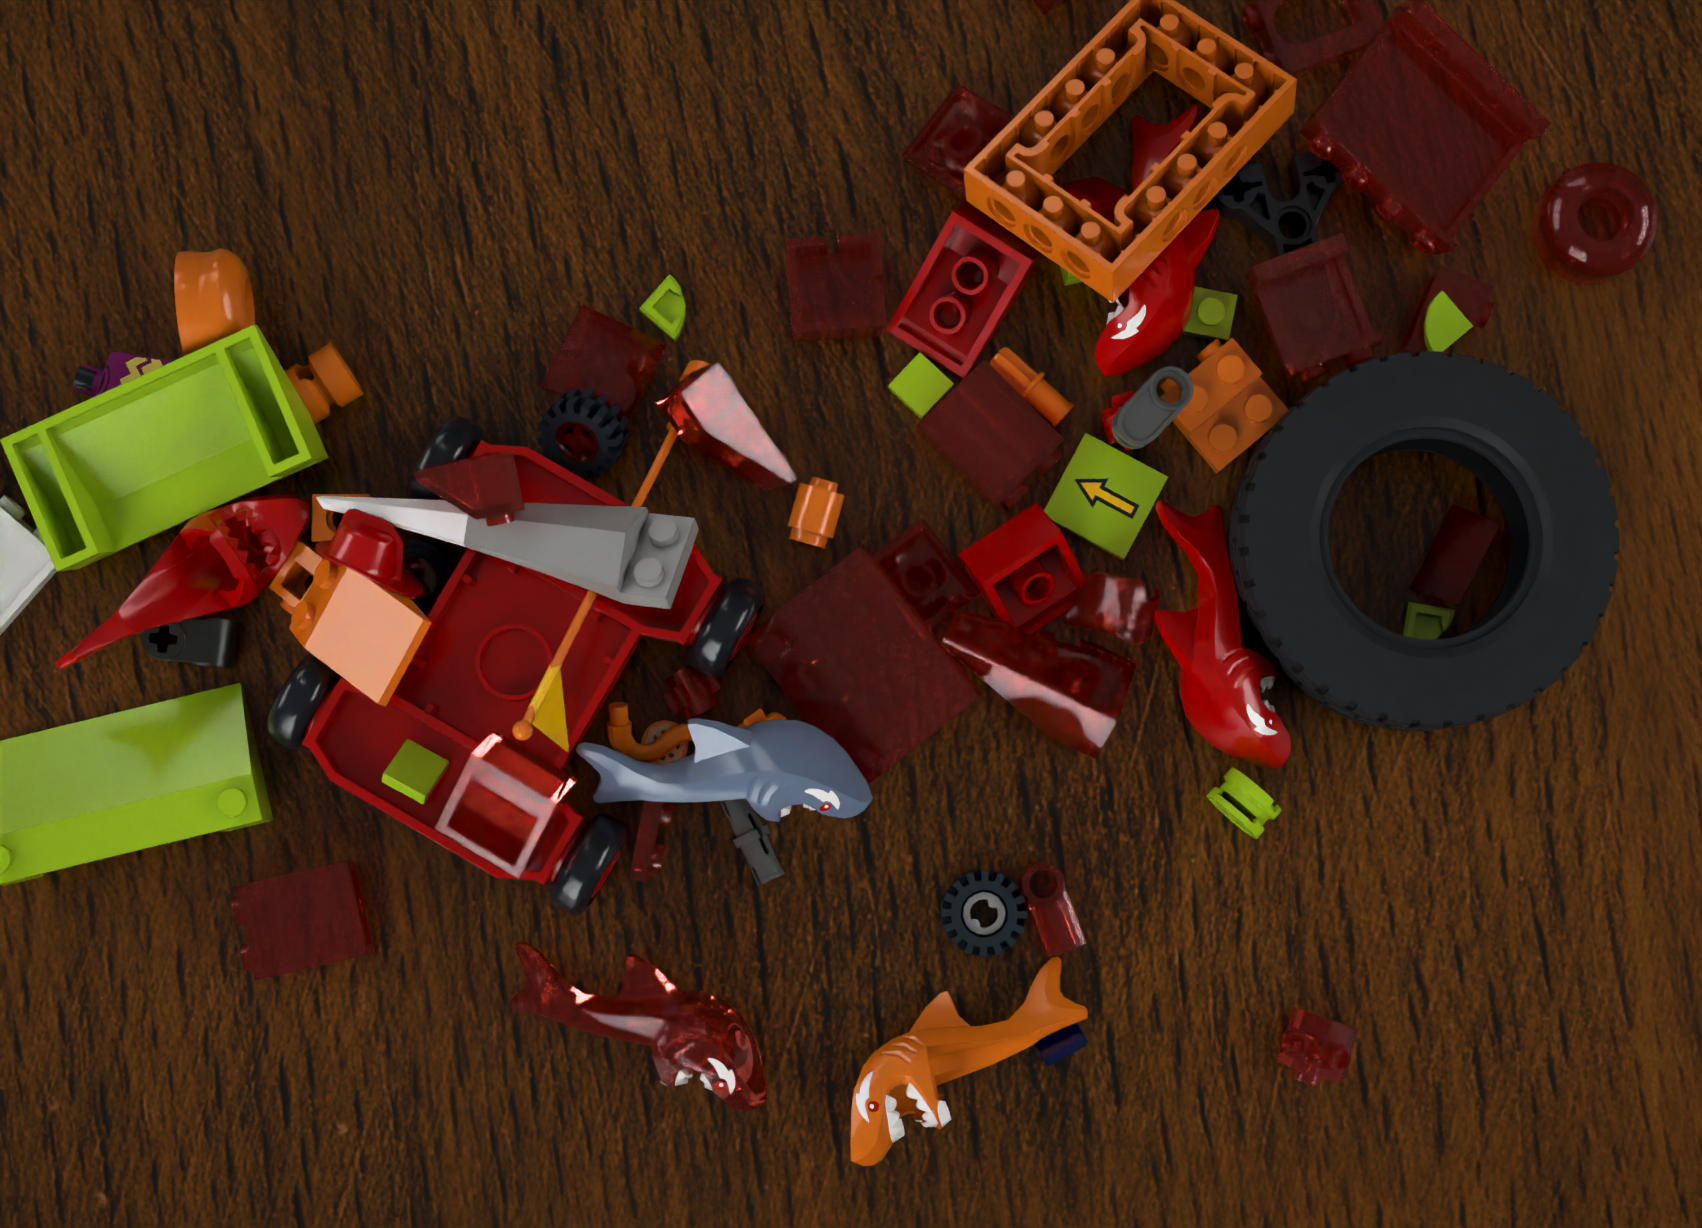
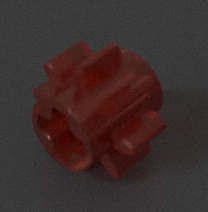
(691, 693)

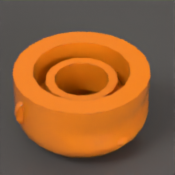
(211, 297)

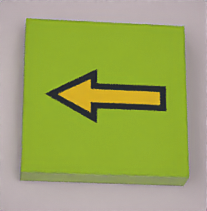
(1104, 496)

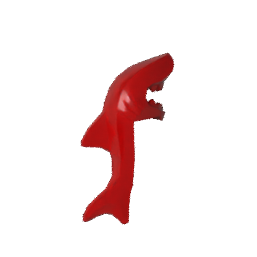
(208, 568)

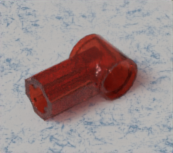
(1052, 912)

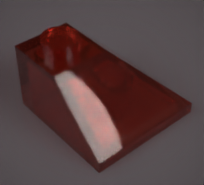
(477, 485)

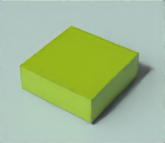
(920, 385)
(415, 771)

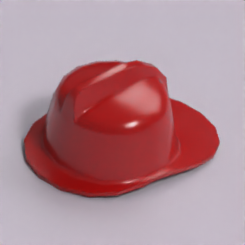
(372, 550)

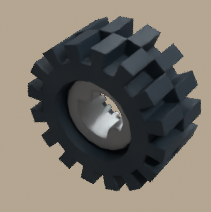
(1000, 894)

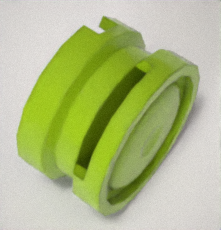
(1248, 799)

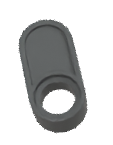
(1146, 414)

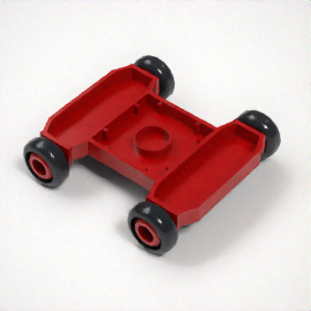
(484, 662)

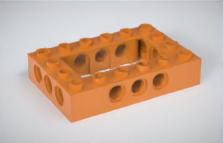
(1015, 170)

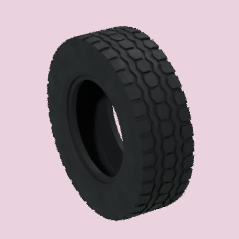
(1553, 517)

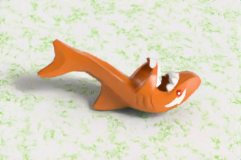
(940, 1048)

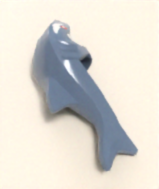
(764, 762)

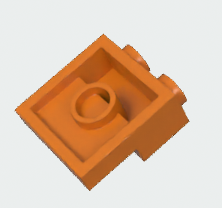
(1227, 405)

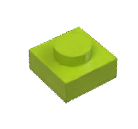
(1211, 315)

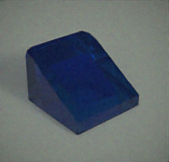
(1061, 1044)

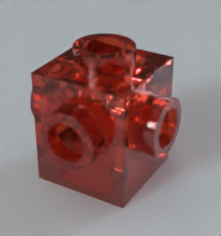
(1316, 1047)

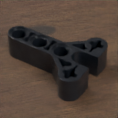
(1262, 212)

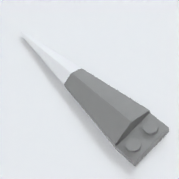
(600, 548)

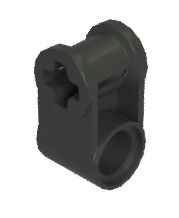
(199, 642)

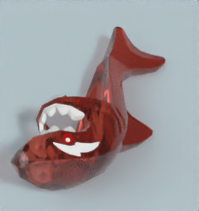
(680, 1025)

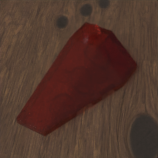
(1059, 686)

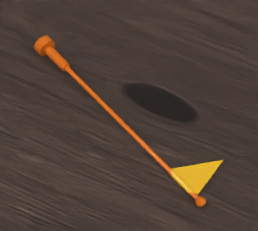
(547, 705)

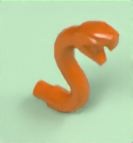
(622, 740)

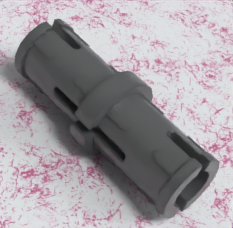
(753, 840)

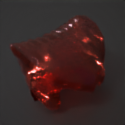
(1114, 607)

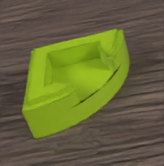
(666, 308)
(1443, 323)
(1426, 621)

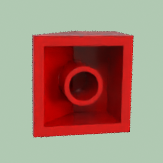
(1025, 570)

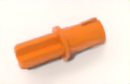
(1031, 385)

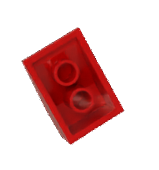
(964, 289)

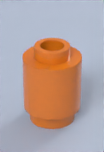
(815, 512)

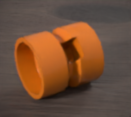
(324, 382)

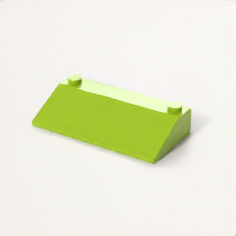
(162, 449)
(129, 783)

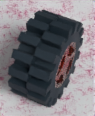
(567, 440)

